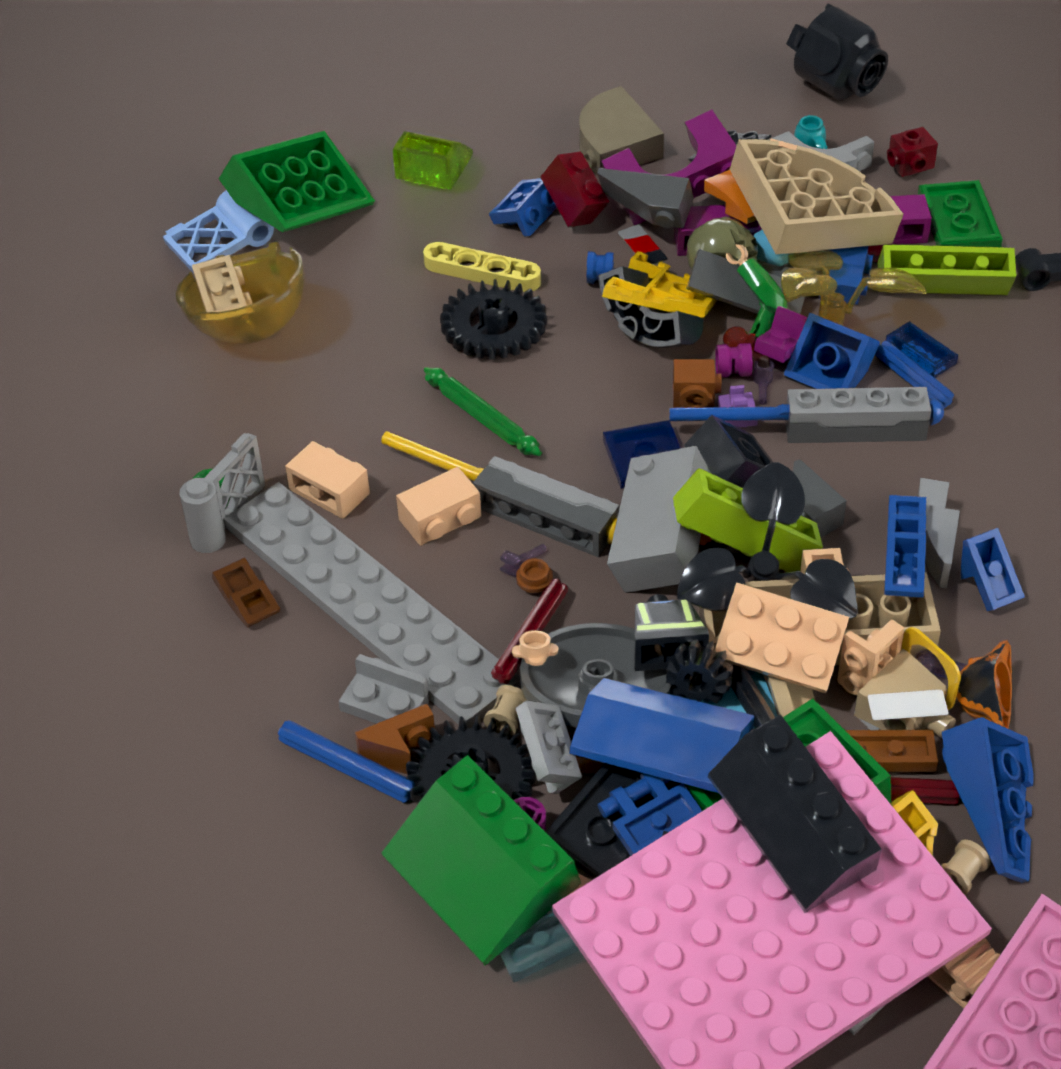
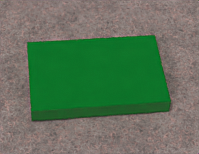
(961, 215)

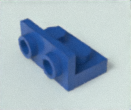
(526, 205)

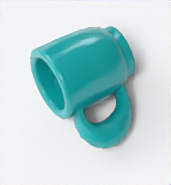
(811, 132)

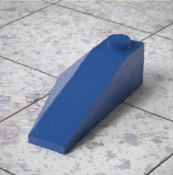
(991, 775)

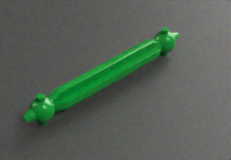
(482, 411)

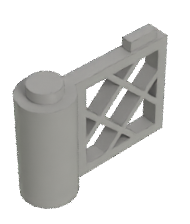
(206, 502)

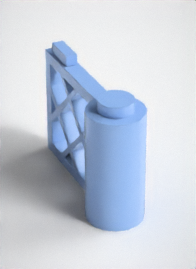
(232, 223)

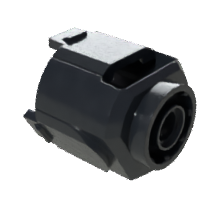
(838, 54)

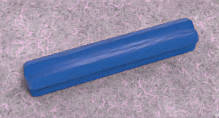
(913, 372)

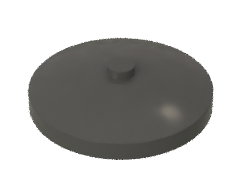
(583, 659)

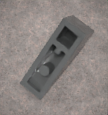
(653, 197)

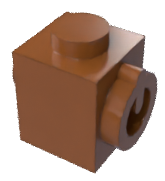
(695, 383)

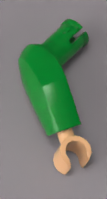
(763, 287)

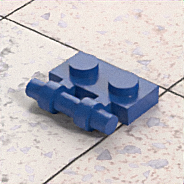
(646, 824)

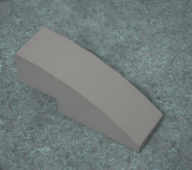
(940, 529)

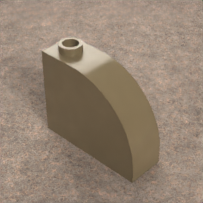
(615, 123)

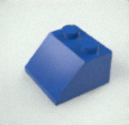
(830, 355)

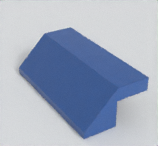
(657, 732)

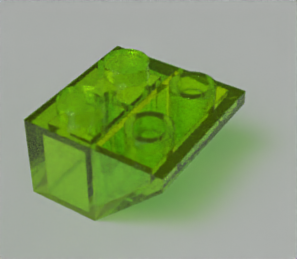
(430, 160)

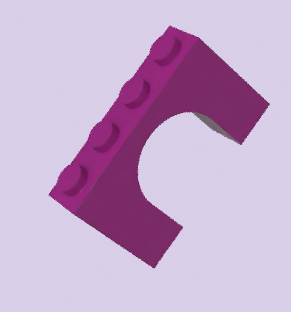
(713, 149)

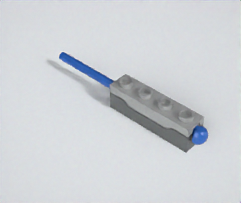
(839, 414)

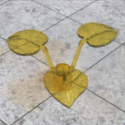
(805, 281)

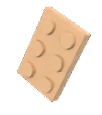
(781, 637)

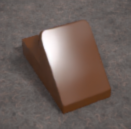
(391, 739)

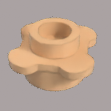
(535, 648)

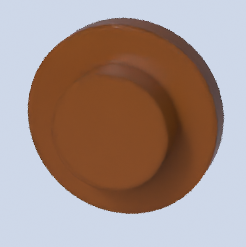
(534, 575)

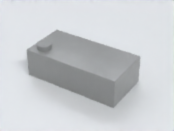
(648, 541)

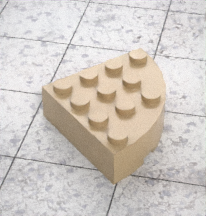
(811, 199)

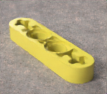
(446, 260)

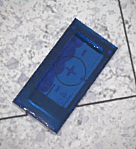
(923, 349)

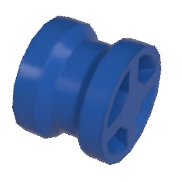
(598, 265)

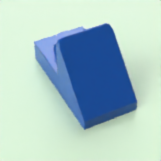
(992, 569)

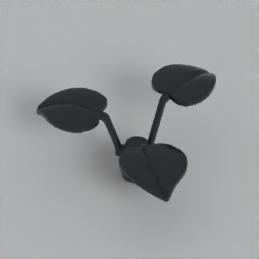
(770, 496)

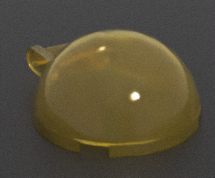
(275, 288)

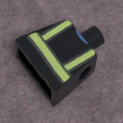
(661, 628)

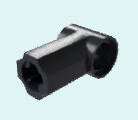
(1037, 269)

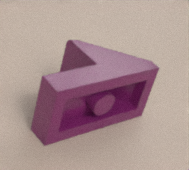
(783, 335)

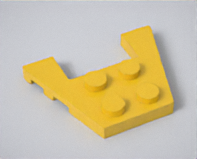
(663, 293)

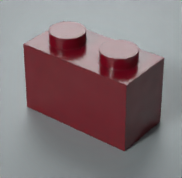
(574, 189)

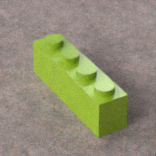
(954, 267)
(716, 510)

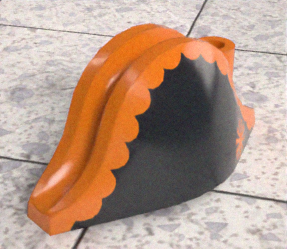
(987, 686)

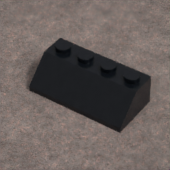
(795, 814)

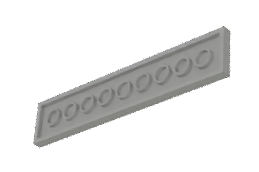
(369, 601)

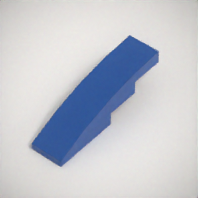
(905, 546)

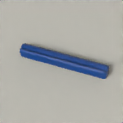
(345, 760)

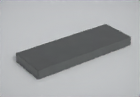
(719, 280)

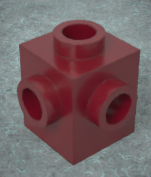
(912, 151)

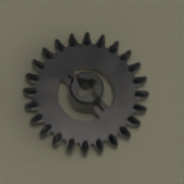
(495, 309)
(480, 745)

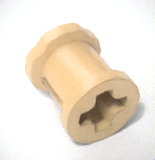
(504, 709)
(966, 864)

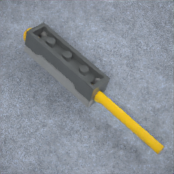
(530, 498)

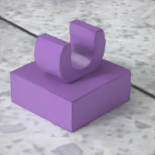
(738, 398)

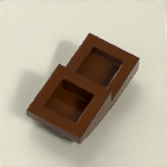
(245, 593)

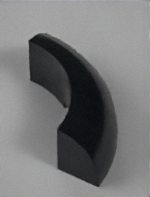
(650, 324)

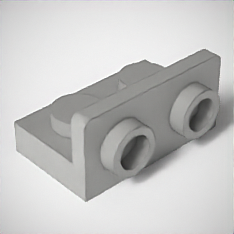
(382, 690)
(548, 745)

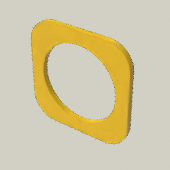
(914, 636)

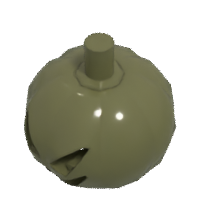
(720, 237)

